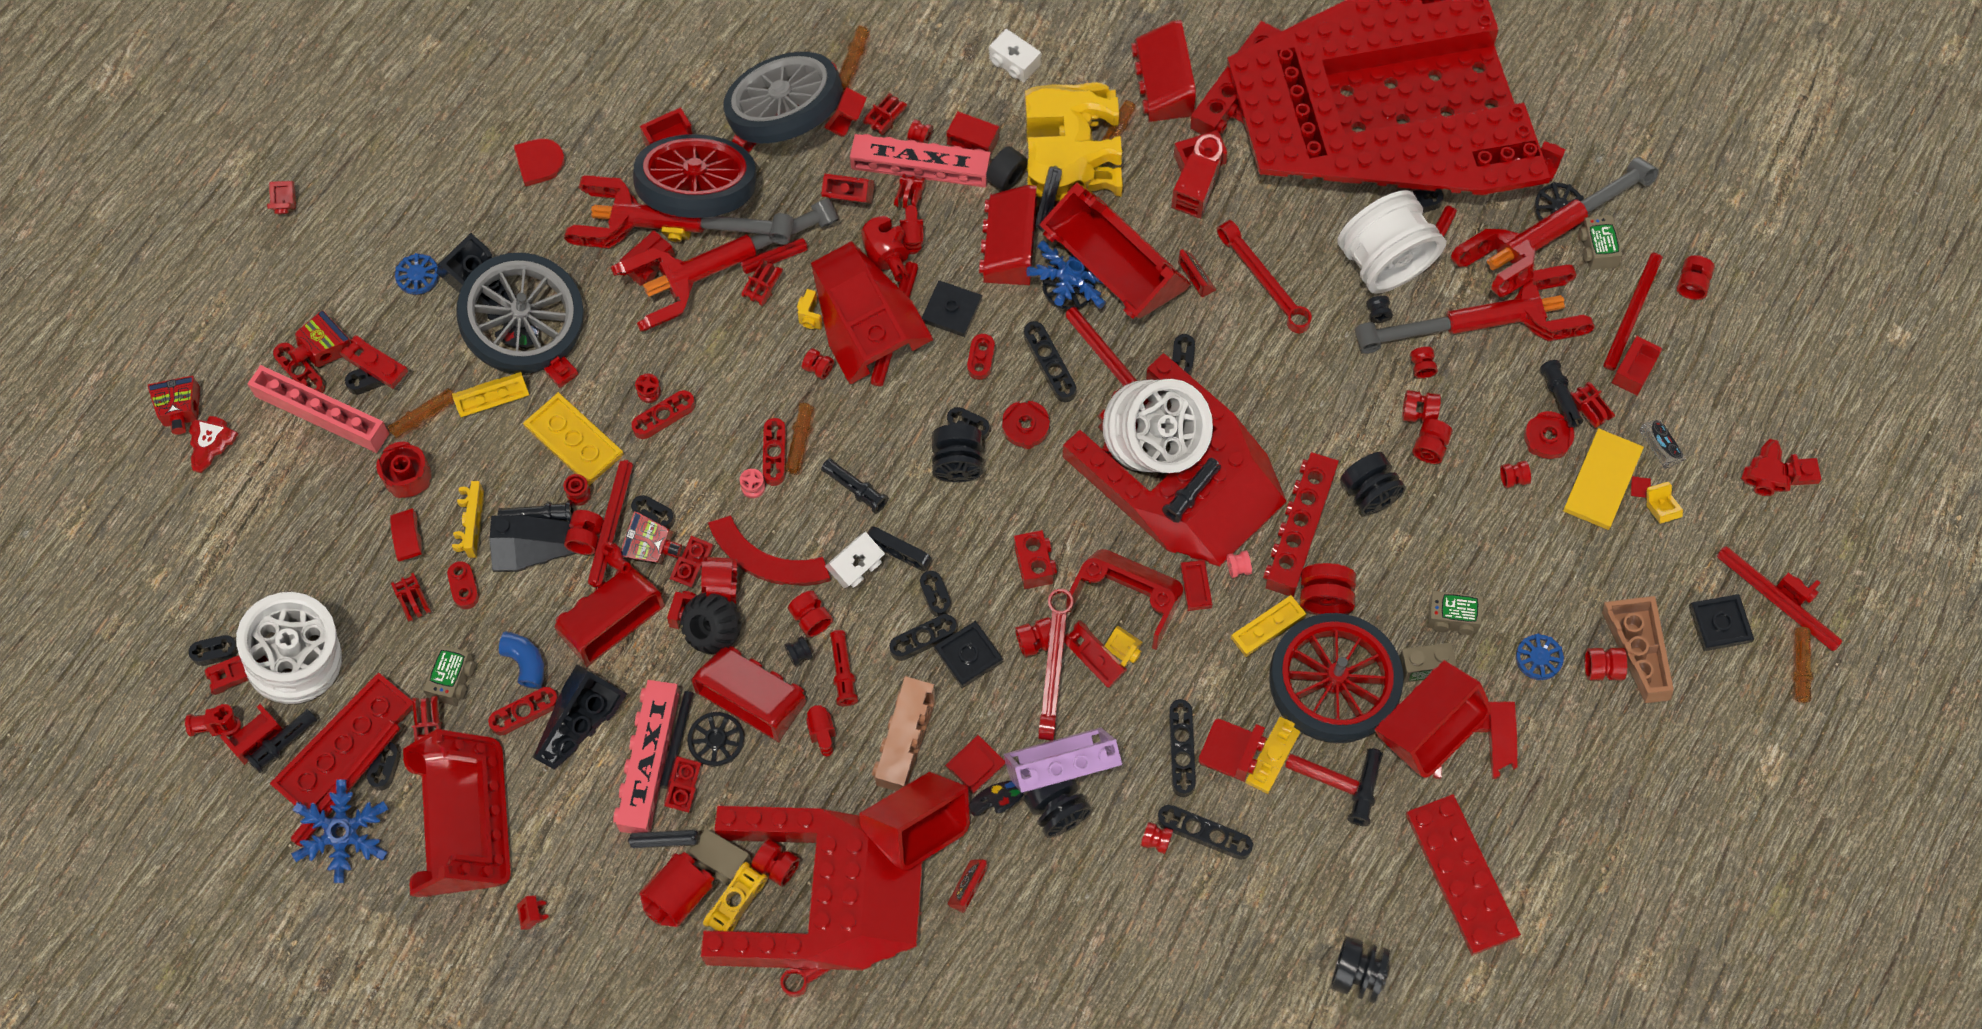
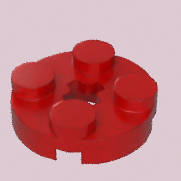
(1025, 437)
(1544, 447)

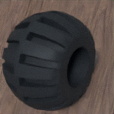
(710, 623)

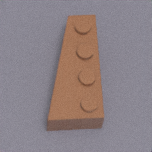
(1639, 631)
(905, 734)

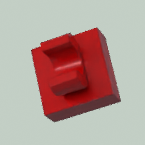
(561, 371)
(529, 913)

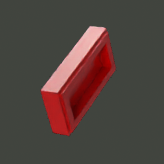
(1196, 585)

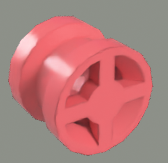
(748, 479)
(1239, 564)

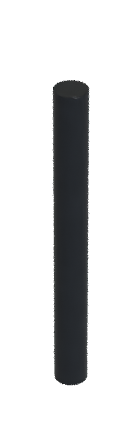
(677, 737)

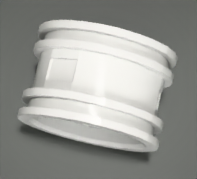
(1391, 241)
(1184, 426)
(293, 621)

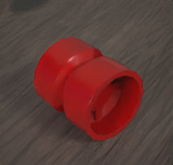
(1695, 277)
(1429, 409)
(1432, 441)
(583, 532)
(812, 616)
(1033, 637)
(1609, 663)
(776, 863)

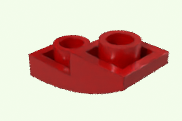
(405, 535)
(689, 566)
(682, 784)

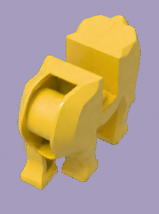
(1061, 136)

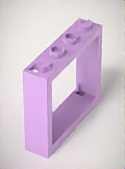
(1062, 759)

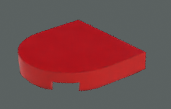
(539, 160)

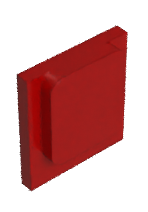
(975, 764)

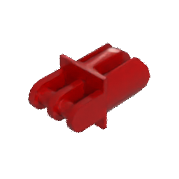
(885, 112)
(910, 189)
(913, 230)
(762, 280)
(1592, 406)
(409, 594)
(425, 715)
(821, 728)

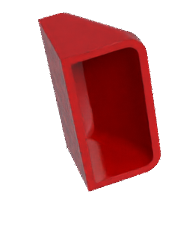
(1164, 72)
(1009, 236)
(608, 615)
(749, 692)
(1435, 718)
(918, 819)

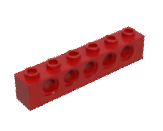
(1221, 99)
(1286, 580)

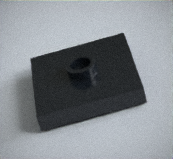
(951, 308)
(1721, 622)
(968, 654)

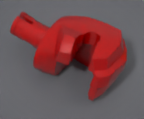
(885, 246)

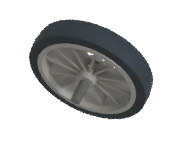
(811, 84)
(519, 312)

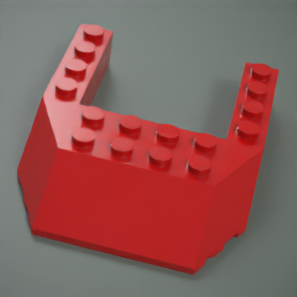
(1224, 512)
(859, 899)

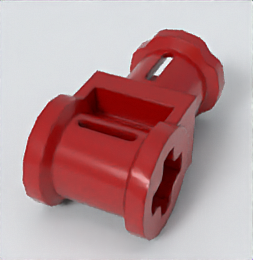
(214, 722)

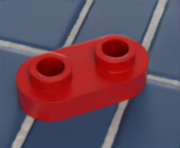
(979, 357)
(463, 583)

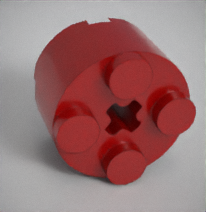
(404, 470)
(719, 577)

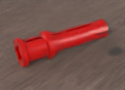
(844, 679)

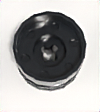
(957, 453)
(1372, 483)
(1058, 806)
(1360, 969)

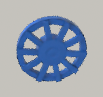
(416, 273)
(1539, 657)

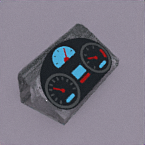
(1662, 443)

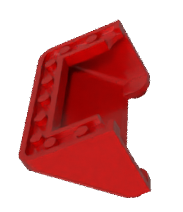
(1113, 252)
(461, 812)

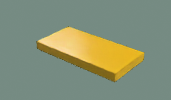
(573, 438)
(1603, 479)

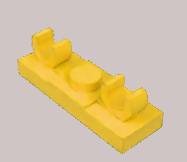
(490, 394)
(470, 519)
(1268, 626)
(1273, 755)

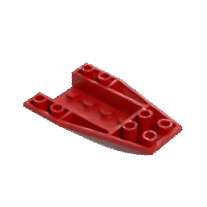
(863, 311)

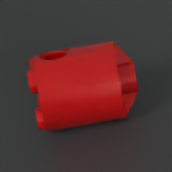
(675, 891)

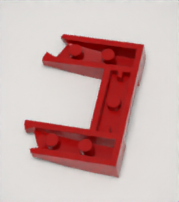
(1502, 738)

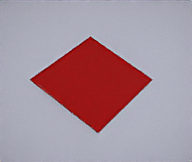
(1639, 486)

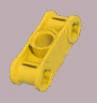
(739, 885)

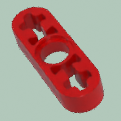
(288, 367)
(644, 418)
(769, 442)
(513, 707)

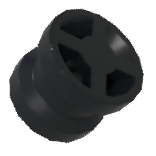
(1379, 309)
(798, 651)

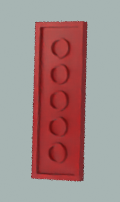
(341, 742)
(1462, 875)

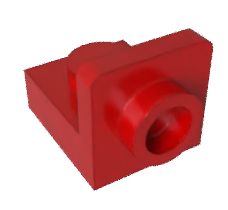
(1803, 470)
(1797, 590)
(677, 606)

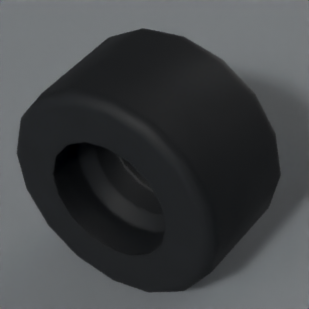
(1006, 168)

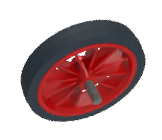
(694, 164)
(1335, 677)

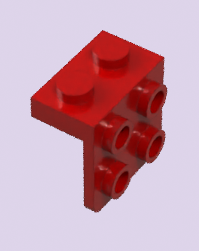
(1232, 749)

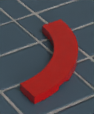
(762, 564)

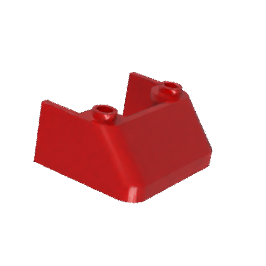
(1163, 590)

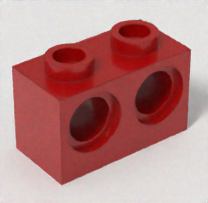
(1029, 559)

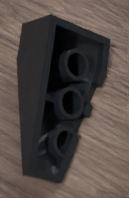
(462, 261)
(525, 541)
(579, 710)

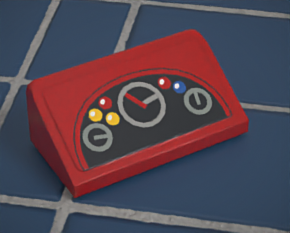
(1195, 273)
(968, 884)

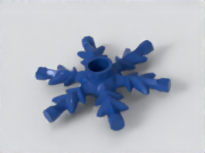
(1070, 275)
(330, 827)

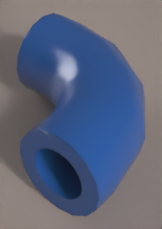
(527, 656)

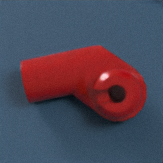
(615, 558)

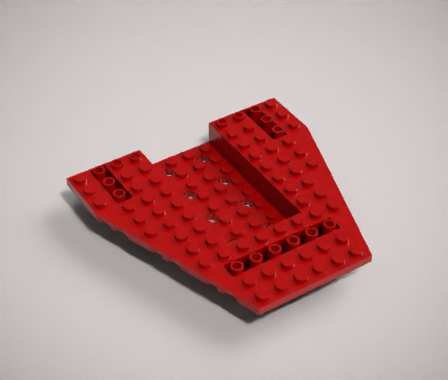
(1305, 125)

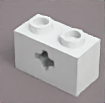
(1014, 55)
(842, 567)

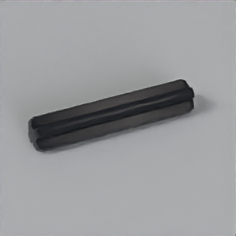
(1049, 194)
(664, 838)

